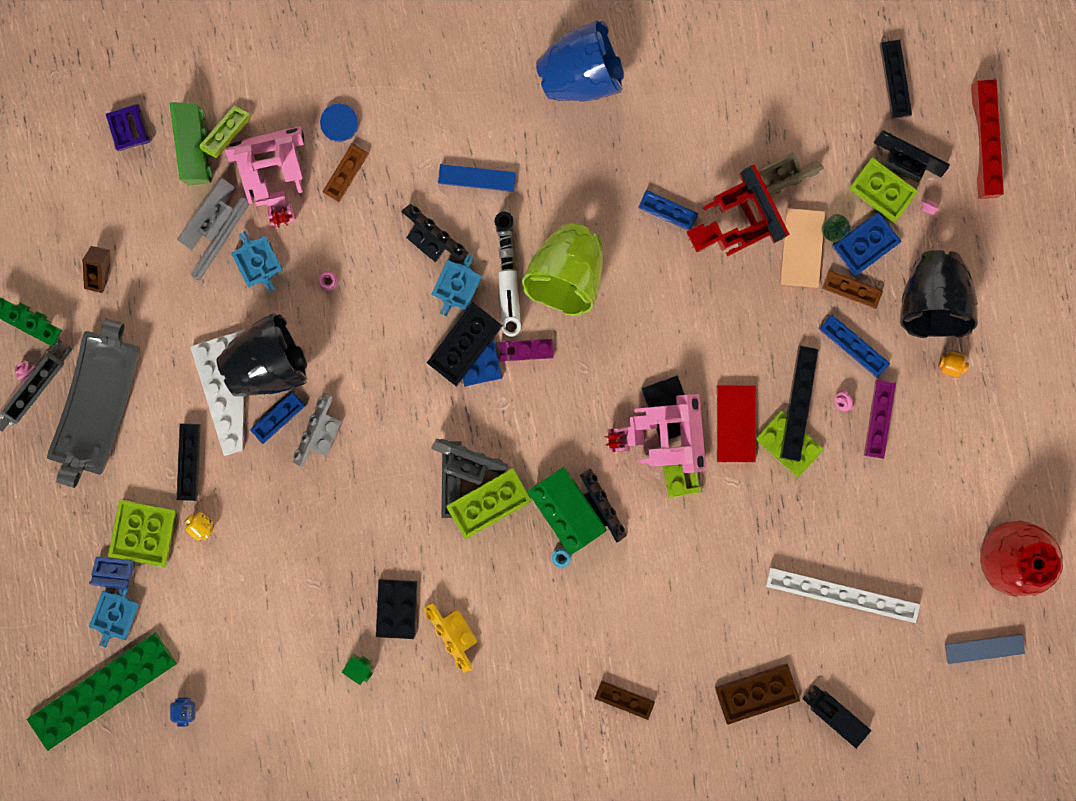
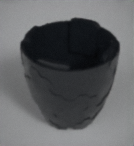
(939, 297)
(263, 360)

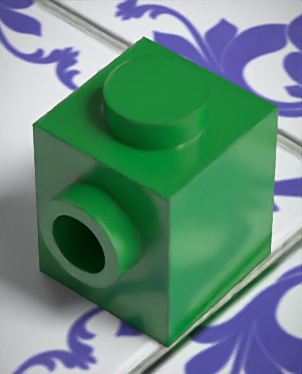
(358, 669)

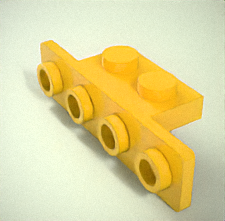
(454, 633)

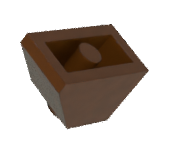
(96, 268)

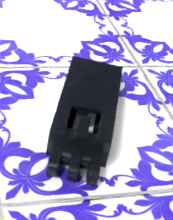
(842, 721)

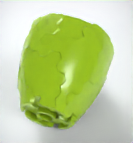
(566, 270)

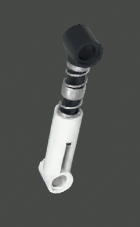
(507, 276)

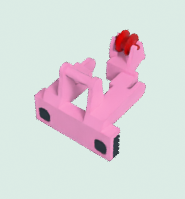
(286, 157)
(687, 413)

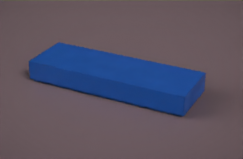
(668, 210)
(278, 417)

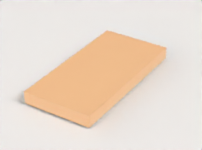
(802, 248)

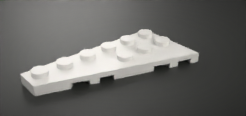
(225, 408)

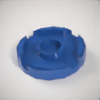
(339, 122)

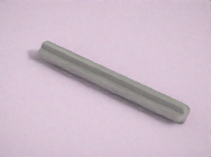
(220, 239)

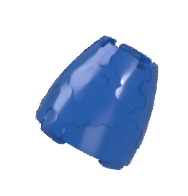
(581, 65)

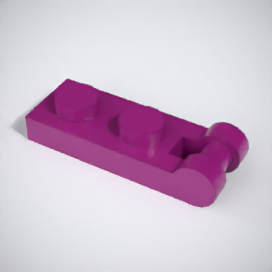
(527, 350)

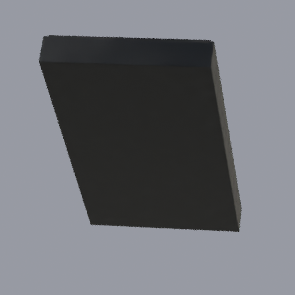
(464, 344)

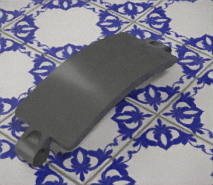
(94, 403)

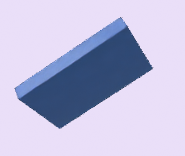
(866, 243)

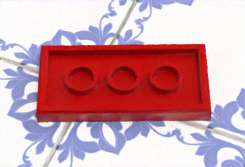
(736, 423)

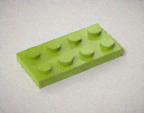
(488, 503)

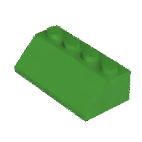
(188, 135)

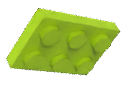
(883, 190)
(771, 440)

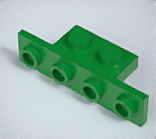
(29, 322)

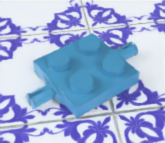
(257, 261)
(456, 285)
(114, 615)

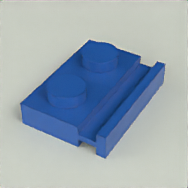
(112, 573)

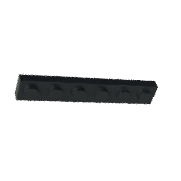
(799, 404)

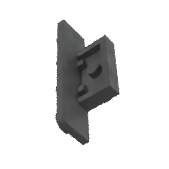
(466, 463)

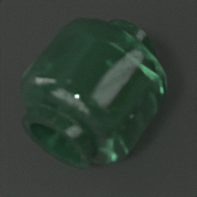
(835, 228)

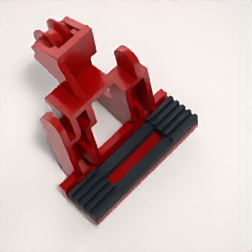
(770, 225)

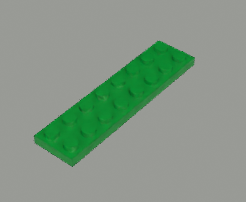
(101, 691)

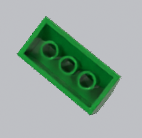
(567, 510)

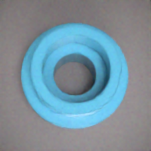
(565, 562)

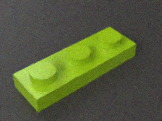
(225, 131)

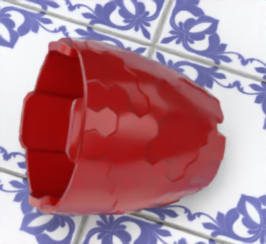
(1010, 554)

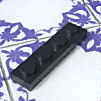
(895, 79)
(188, 462)

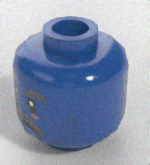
(182, 711)

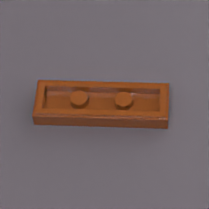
(345, 172)
(852, 289)

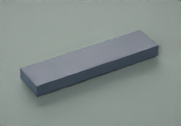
(984, 648)

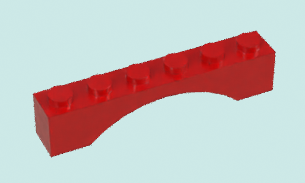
(990, 159)

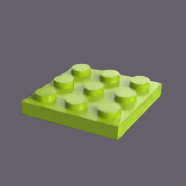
(142, 533)

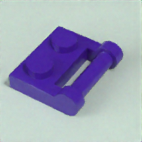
(121, 128)

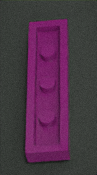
(879, 419)

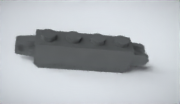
(32, 386)

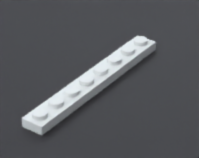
(842, 595)

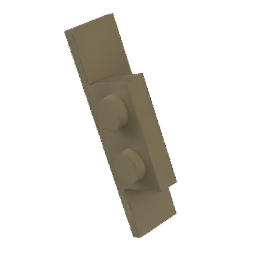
(786, 173)

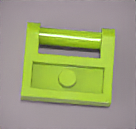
(676, 481)

